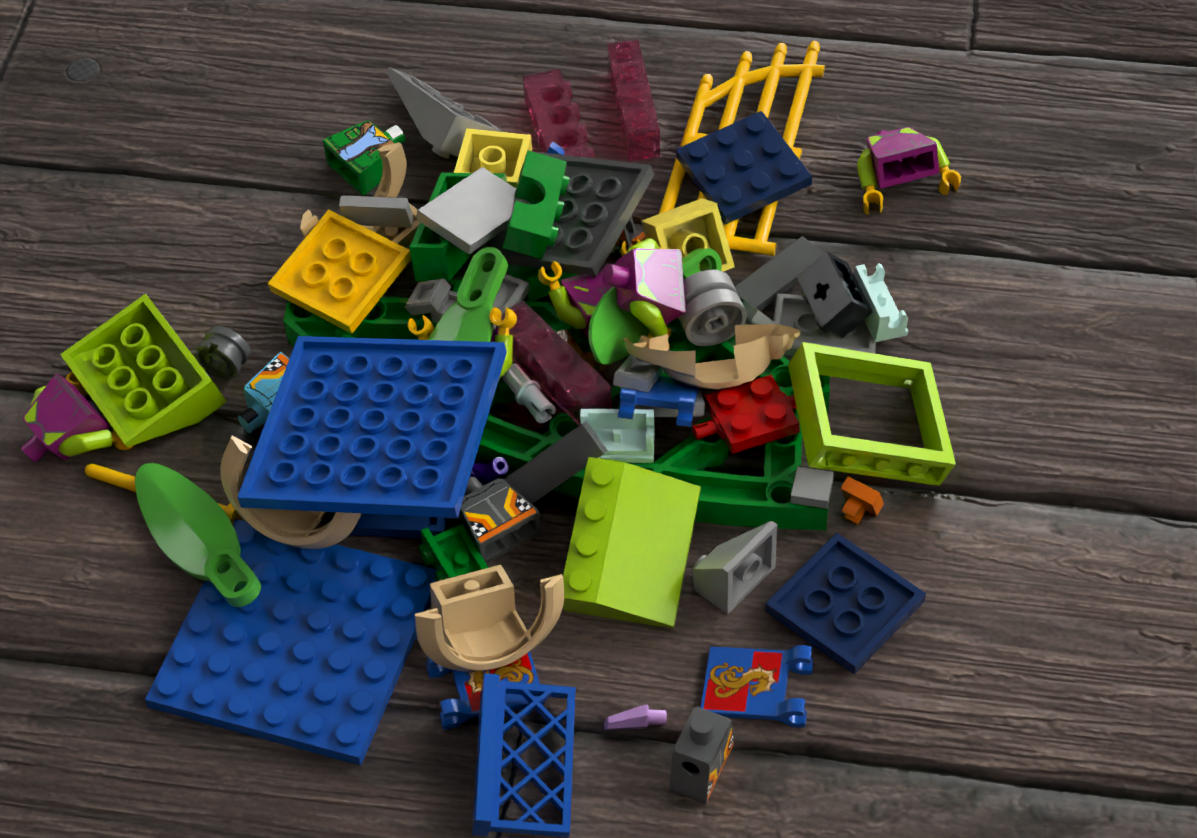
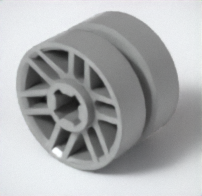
(711, 308)

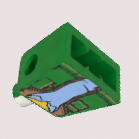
(356, 154)

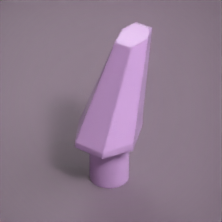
(636, 718)

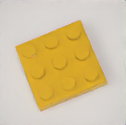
(340, 271)

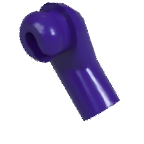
(489, 471)

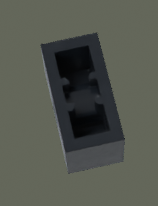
(834, 295)

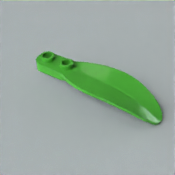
(469, 315)
(612, 324)
(194, 532)

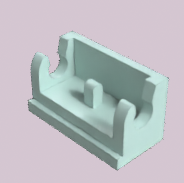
(885, 320)
(624, 438)

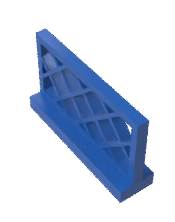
(490, 763)

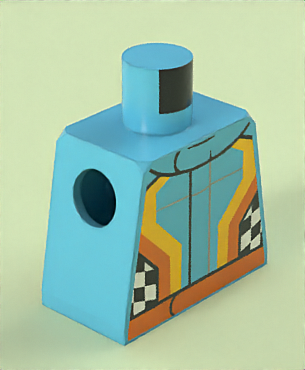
(261, 393)

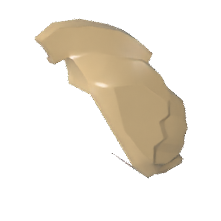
(753, 352)

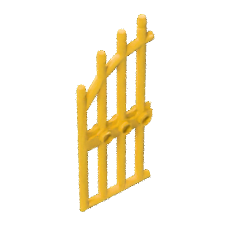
(734, 88)

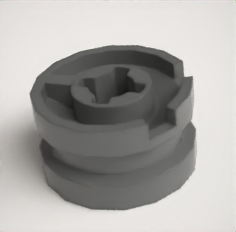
(222, 352)

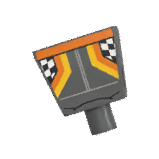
(497, 517)
(707, 744)

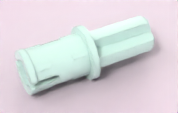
(528, 393)

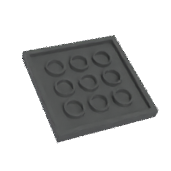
(593, 216)

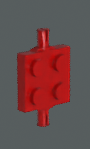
(749, 415)

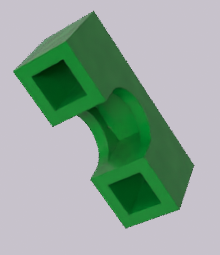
(531, 225)

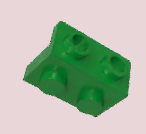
(450, 553)

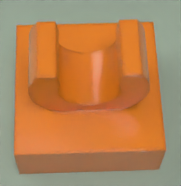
(859, 498)

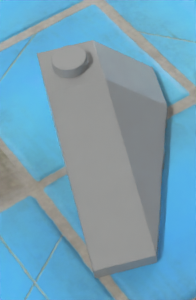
(435, 116)

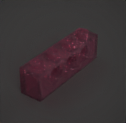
(633, 100)
(554, 114)
(556, 365)

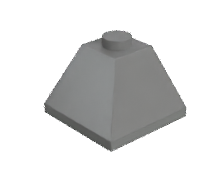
(736, 567)

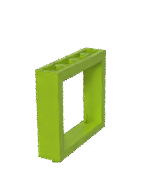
(862, 456)

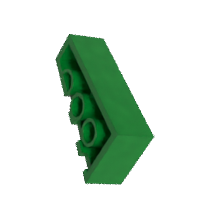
(431, 253)

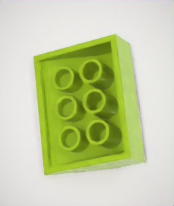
(142, 375)
(629, 544)

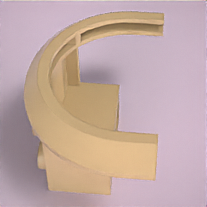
(392, 179)
(287, 527)
(477, 623)

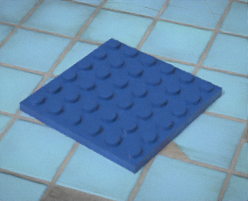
(374, 426)
(306, 656)

